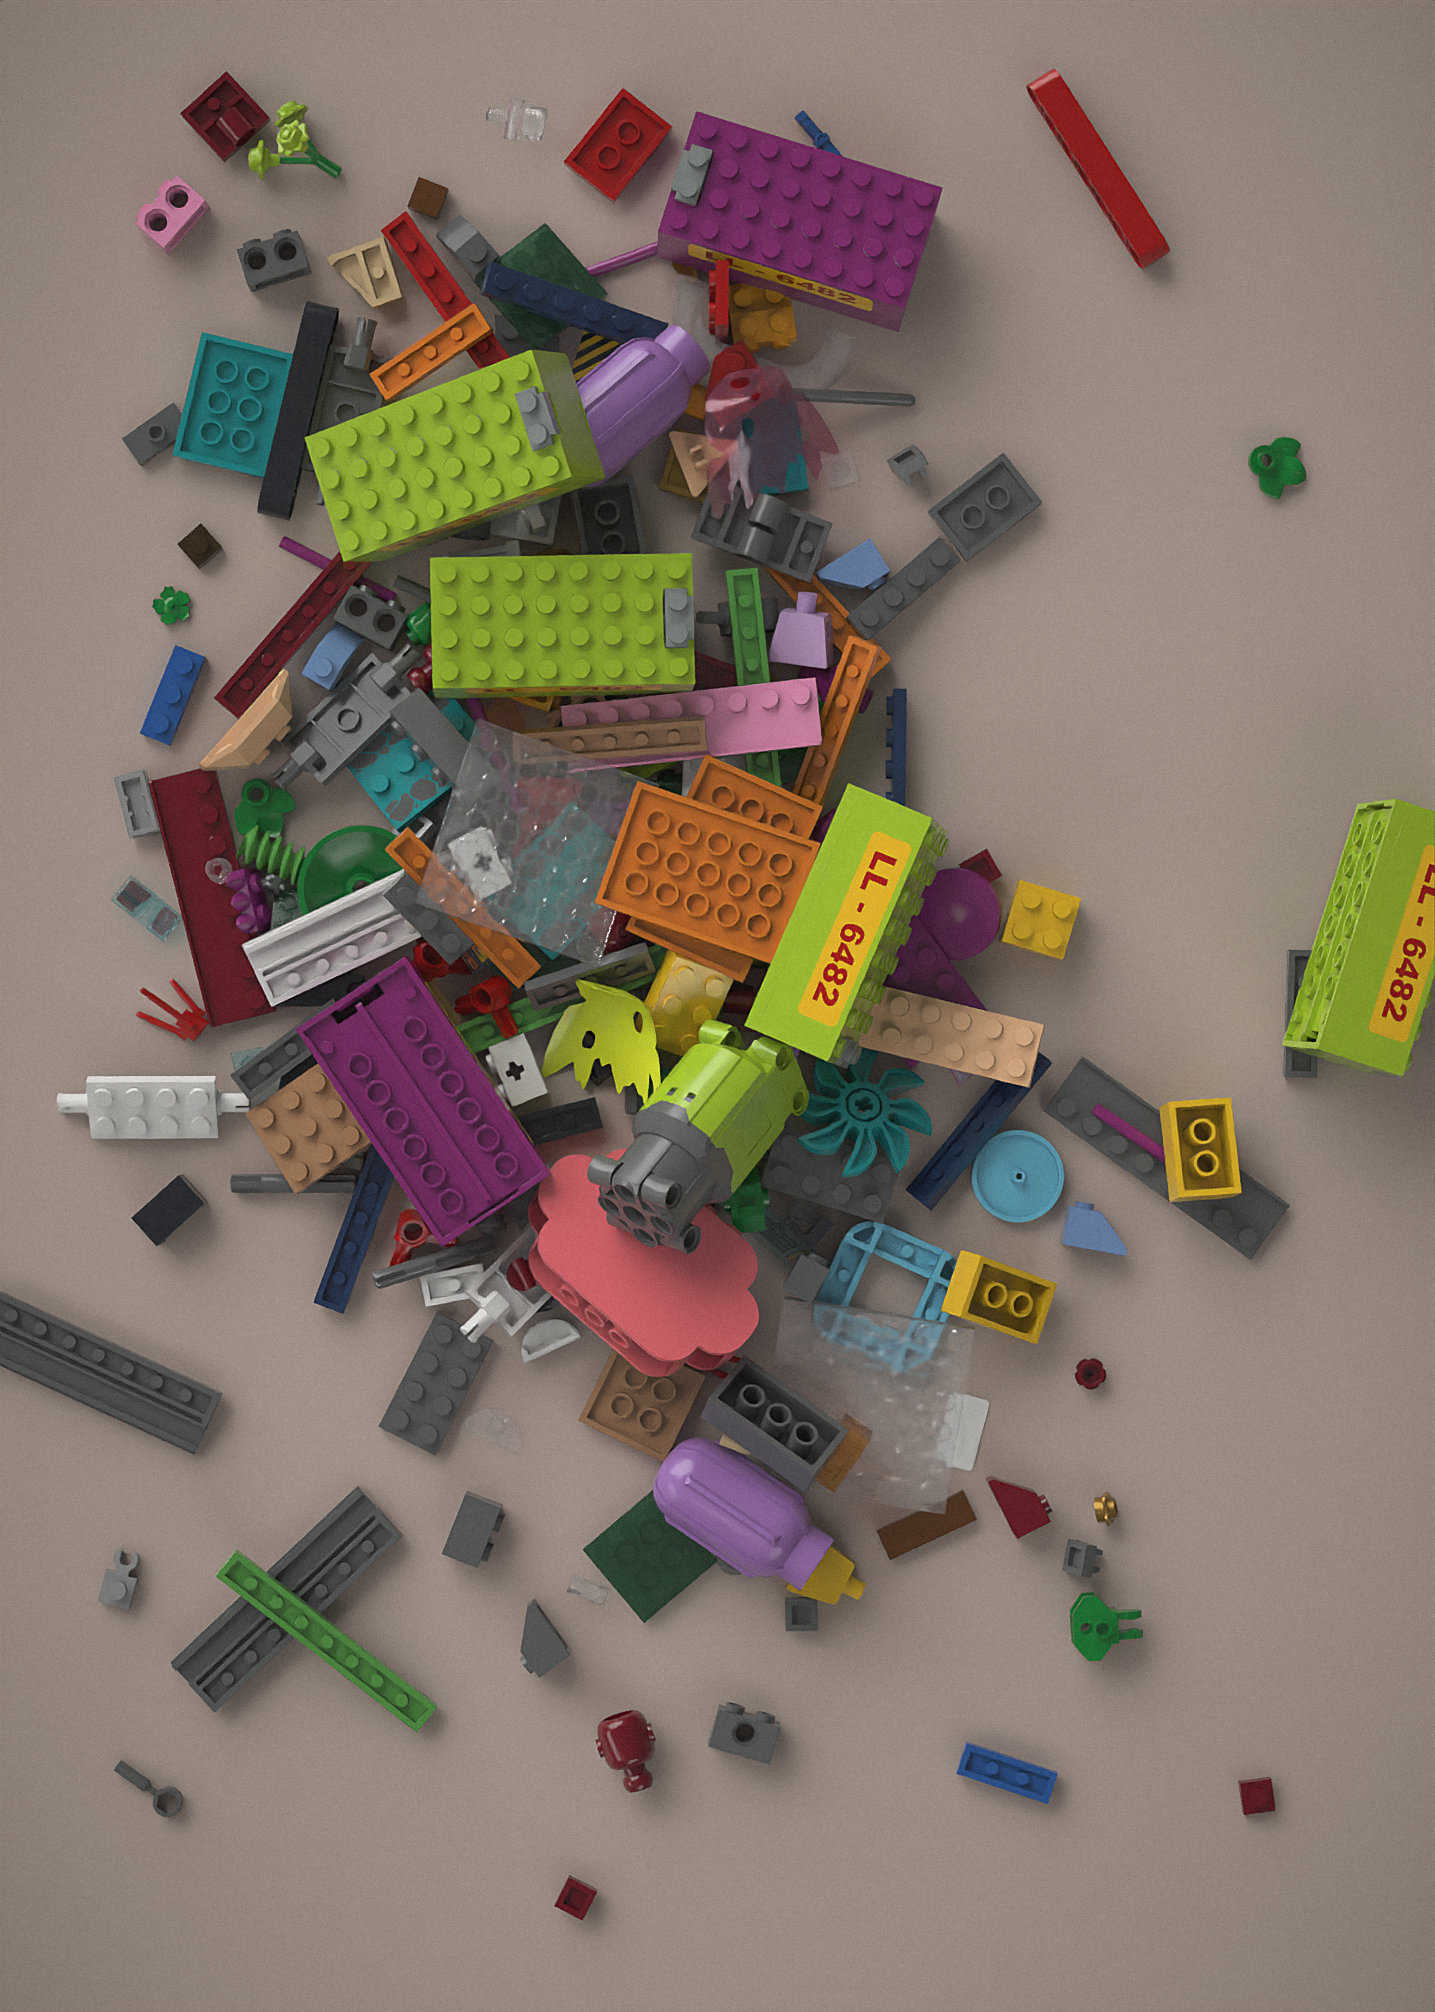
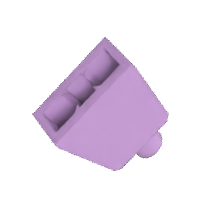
(803, 635)

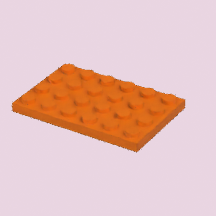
(749, 797)
(706, 872)

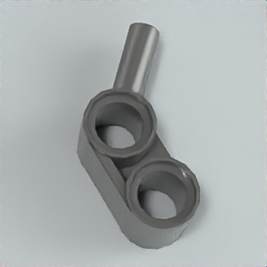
(722, 616)

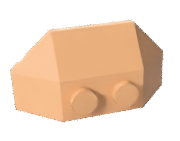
(255, 729)

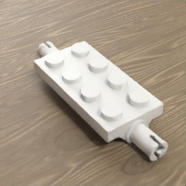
(153, 1106)
(497, 1300)

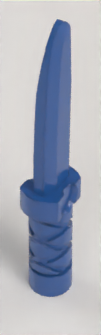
(821, 139)

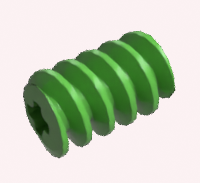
(272, 853)

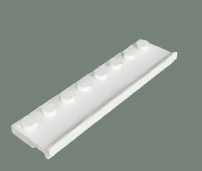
(328, 942)

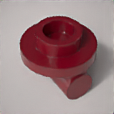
(519, 1275)

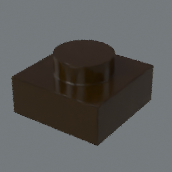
(200, 546)

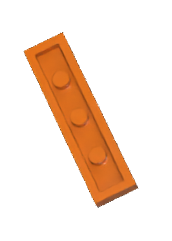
(431, 352)

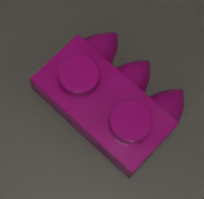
(250, 900)

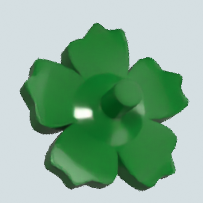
(172, 605)

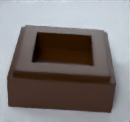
(428, 198)

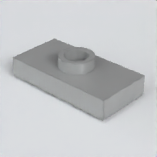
(137, 804)

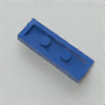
(173, 695)
(1006, 1772)

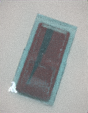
(146, 908)

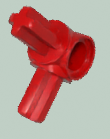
(437, 966)
(490, 997)
(409, 1241)

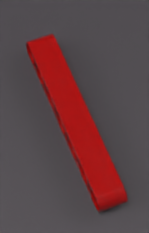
(1098, 168)

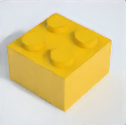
(1040, 920)

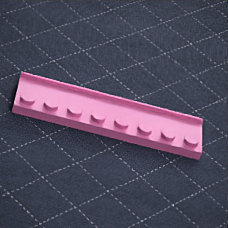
(736, 718)

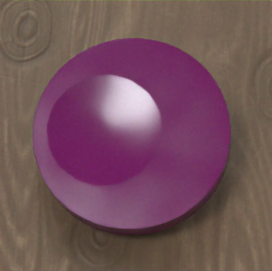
(961, 912)

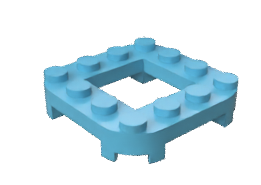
(898, 1248)

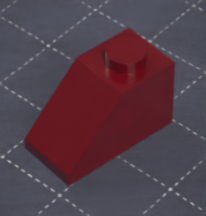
(1020, 1506)

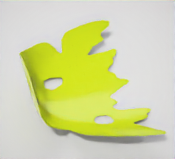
(610, 1017)

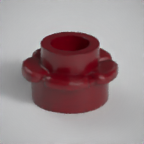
(1098, 1377)

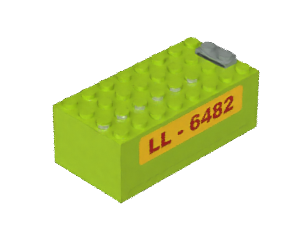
(455, 456)
(562, 625)
(848, 926)
(1373, 945)

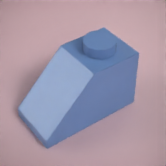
(857, 569)
(332, 657)
(1090, 1230)

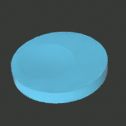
(1017, 1176)

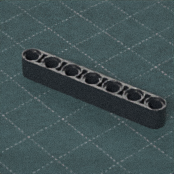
(297, 410)

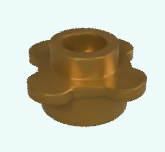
(1105, 1509)

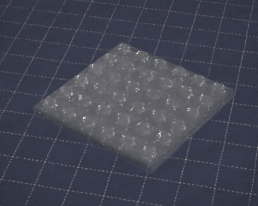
(529, 843)
(891, 1376)

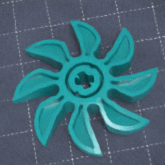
(880, 1115)

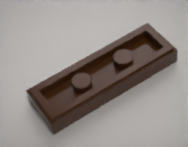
(925, 1526)

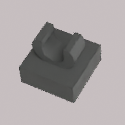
(907, 463)
(1080, 1558)

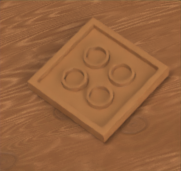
(308, 1129)
(639, 1407)

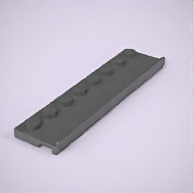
(1238, 1220)
(104, 1375)
(314, 1570)

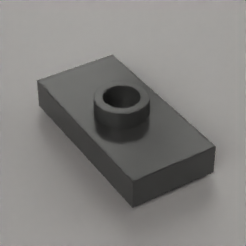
(154, 434)

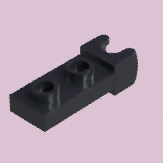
(319, 995)

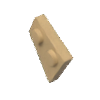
(370, 271)

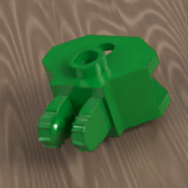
(748, 1204)
(1102, 1628)

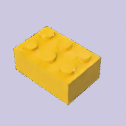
(682, 1000)
(1200, 1149)
(998, 1297)

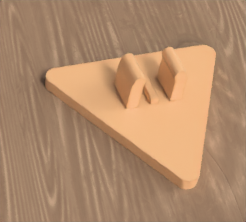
(694, 456)

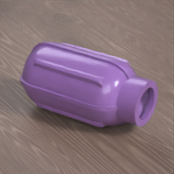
(640, 394)
(739, 1512)

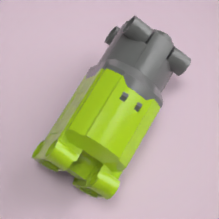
(699, 1135)

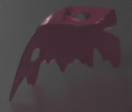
(774, 440)

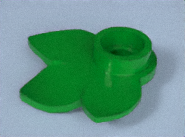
(1281, 468)
(263, 812)

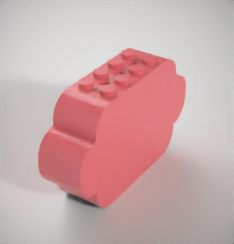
(640, 1299)

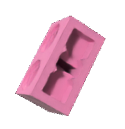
(178, 219)

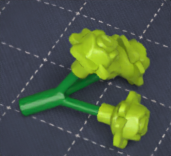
(291, 139)

